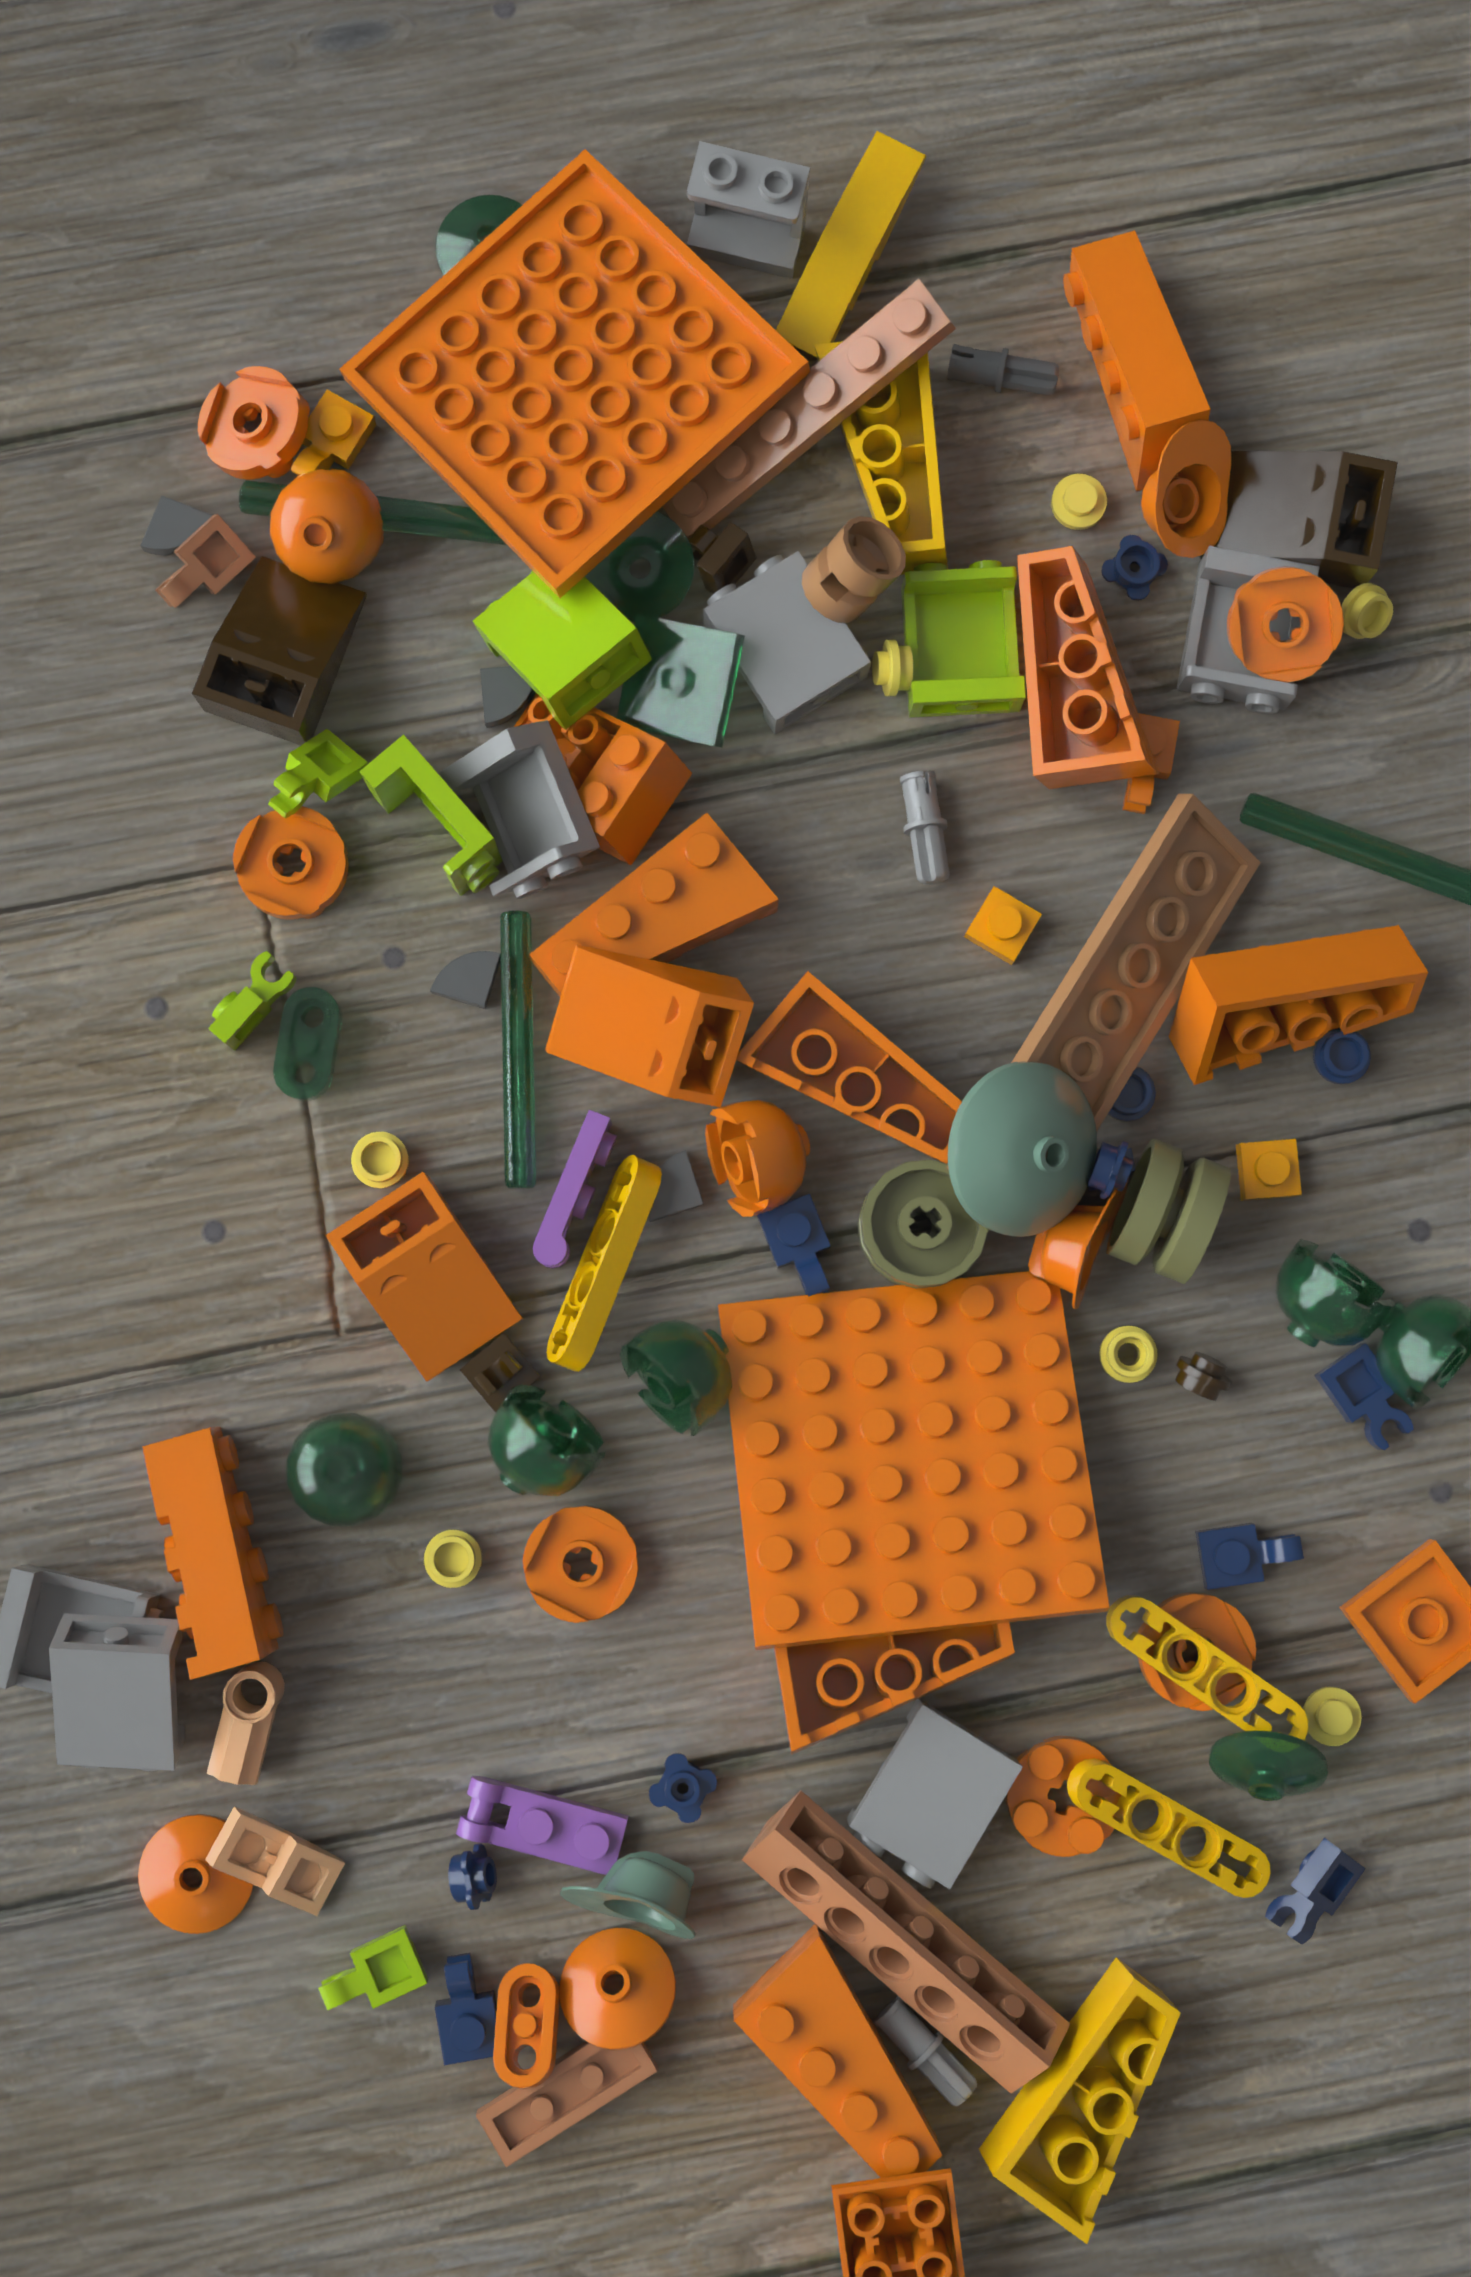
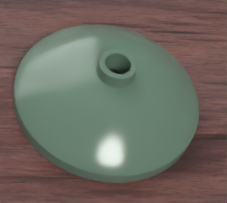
(1002, 1145)

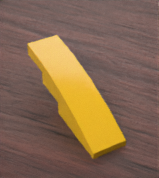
(851, 243)

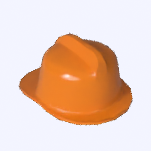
(1190, 489)
(1069, 1249)

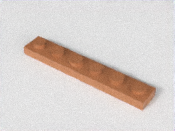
(814, 407)

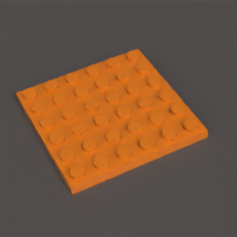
(574, 372)
(910, 1460)

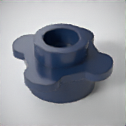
(1142, 553)
(1110, 1169)
(681, 1771)
(472, 1877)

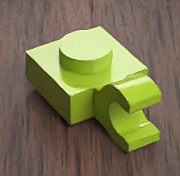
(317, 766)
(242, 1012)
(382, 1970)

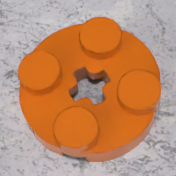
(276, 440)
(1308, 646)
(304, 892)
(549, 1572)
(1213, 1621)
(1036, 1815)

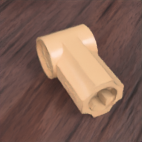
(245, 1727)

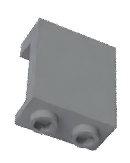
(747, 209)
(789, 649)
(1208, 663)
(527, 806)
(35, 1607)
(116, 1692)
(933, 1796)

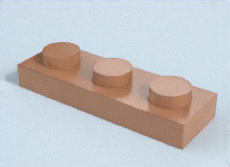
(576, 2088)

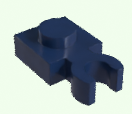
(1360, 1391)

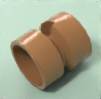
(853, 569)

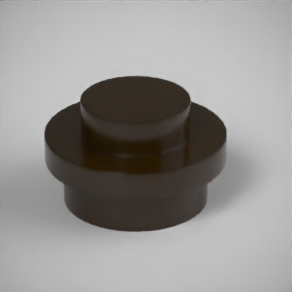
(1202, 1375)

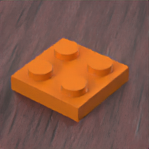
(1416, 1620)

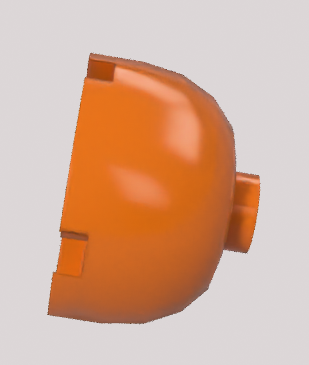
(326, 526)
(758, 1153)

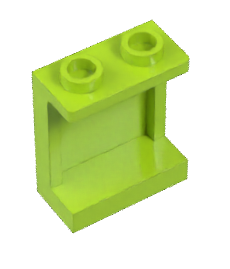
(962, 639)
(563, 647)
(404, 771)

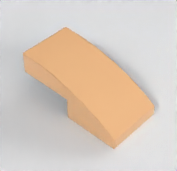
(275, 1861)

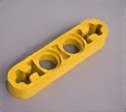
(604, 1263)
(1209, 1668)
(1169, 1827)

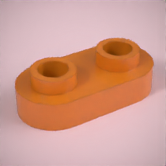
(526, 2026)

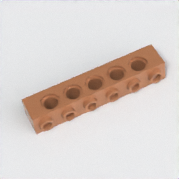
(907, 1943)

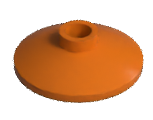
(186, 1909)
(634, 2012)

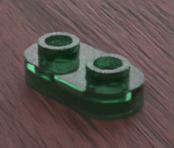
(307, 1045)

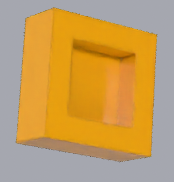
(1002, 925)
(1268, 1169)

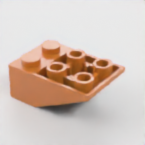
(619, 774)
(651, 1023)
(424, 1276)
(899, 2226)

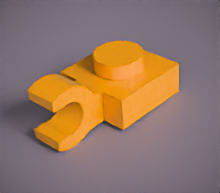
(333, 434)

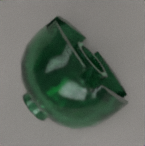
(1328, 1298)
(1423, 1345)
(683, 1373)
(542, 1447)
(344, 1469)

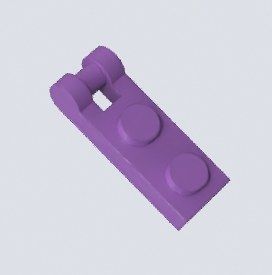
(572, 1192)
(544, 1825)

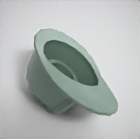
(642, 1890)

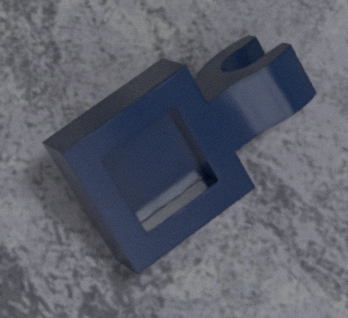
(796, 1237)
(1236, 1556)
(1321, 1886)
(467, 2017)

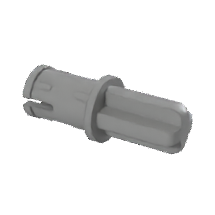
(925, 827)
(926, 2052)

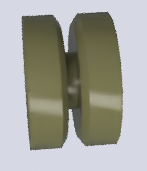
(1169, 1211)
(886, 1218)

